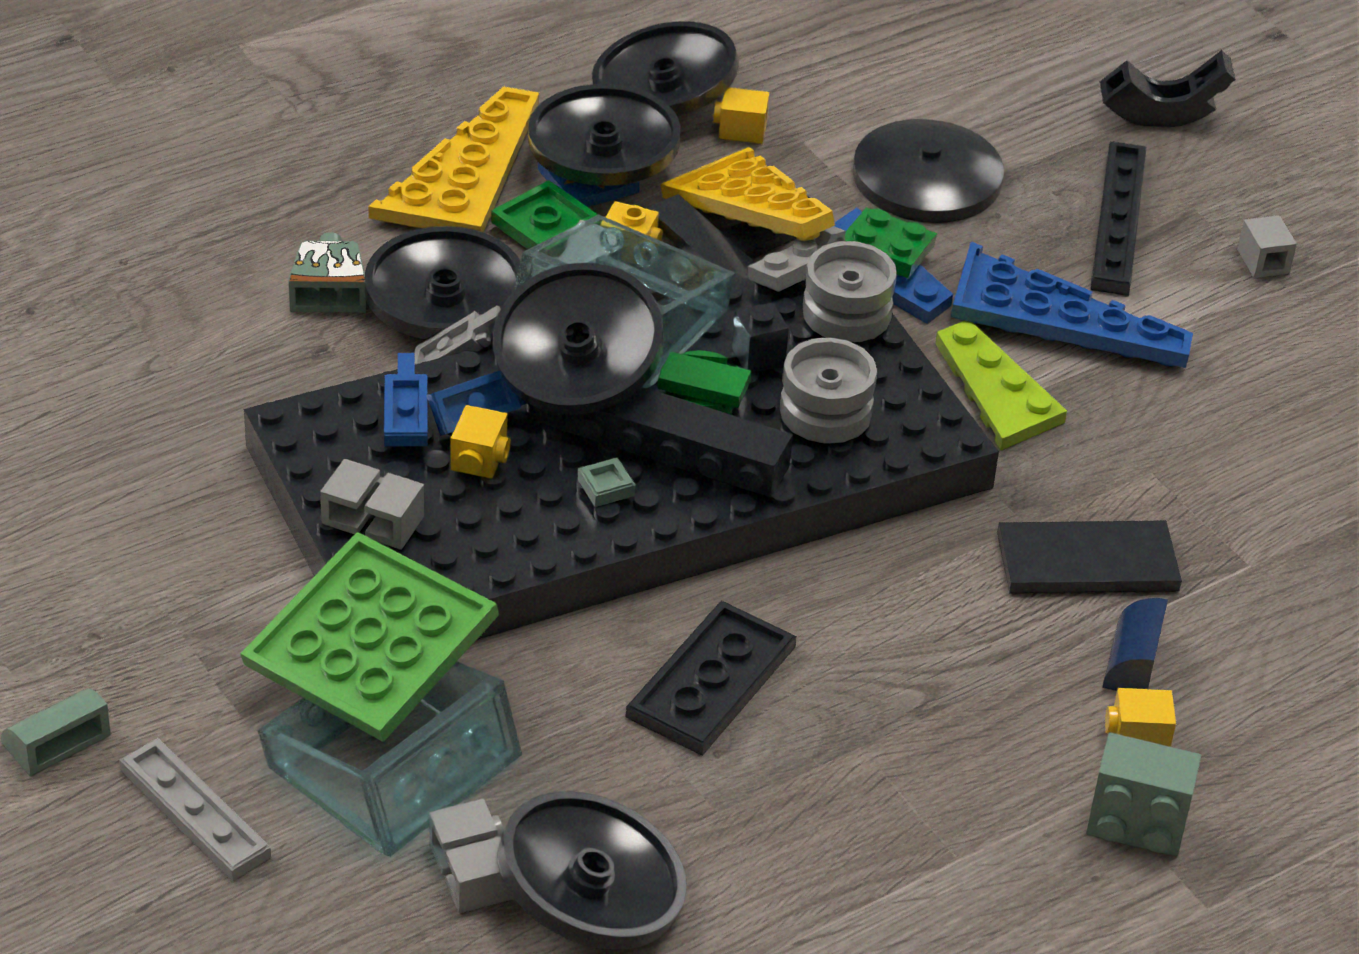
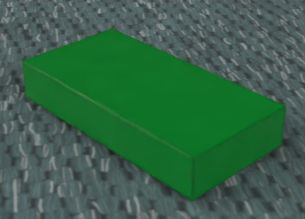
(704, 379)

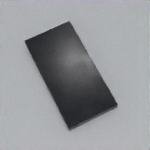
(1088, 556)
(711, 677)

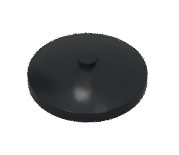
(675, 61)
(604, 134)
(928, 170)
(438, 277)
(578, 338)
(592, 870)

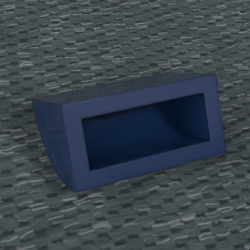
(1135, 645)

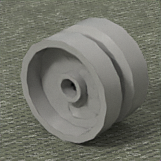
(849, 291)
(828, 390)

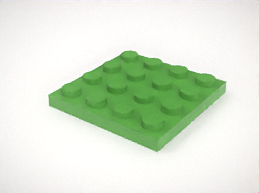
(370, 635)

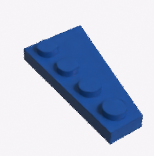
(920, 294)

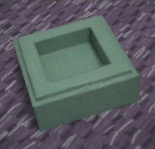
(606, 482)

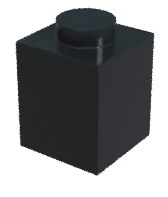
(760, 337)

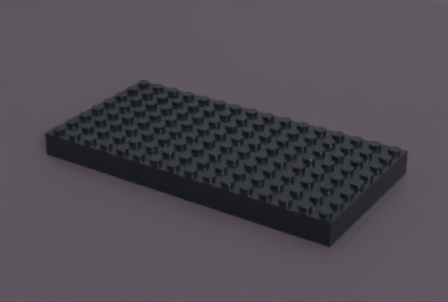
(541, 542)

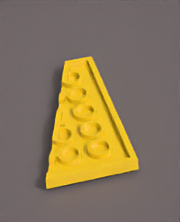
(463, 175)
(753, 193)

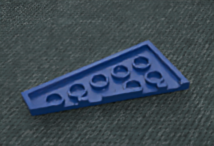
(1055, 309)

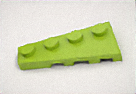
(1003, 391)

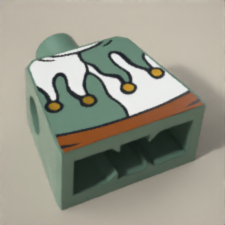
(327, 277)

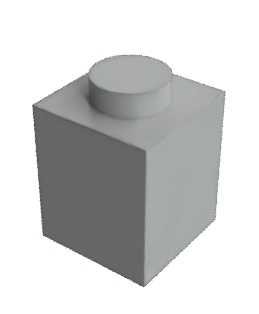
(1266, 246)

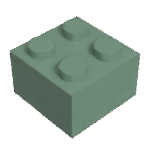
(1143, 794)

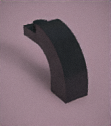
(1166, 102)

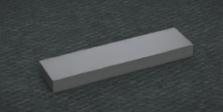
(195, 809)

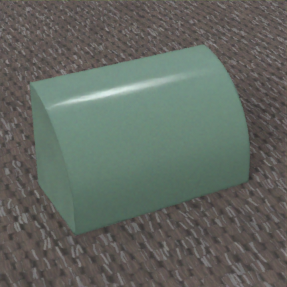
(58, 731)

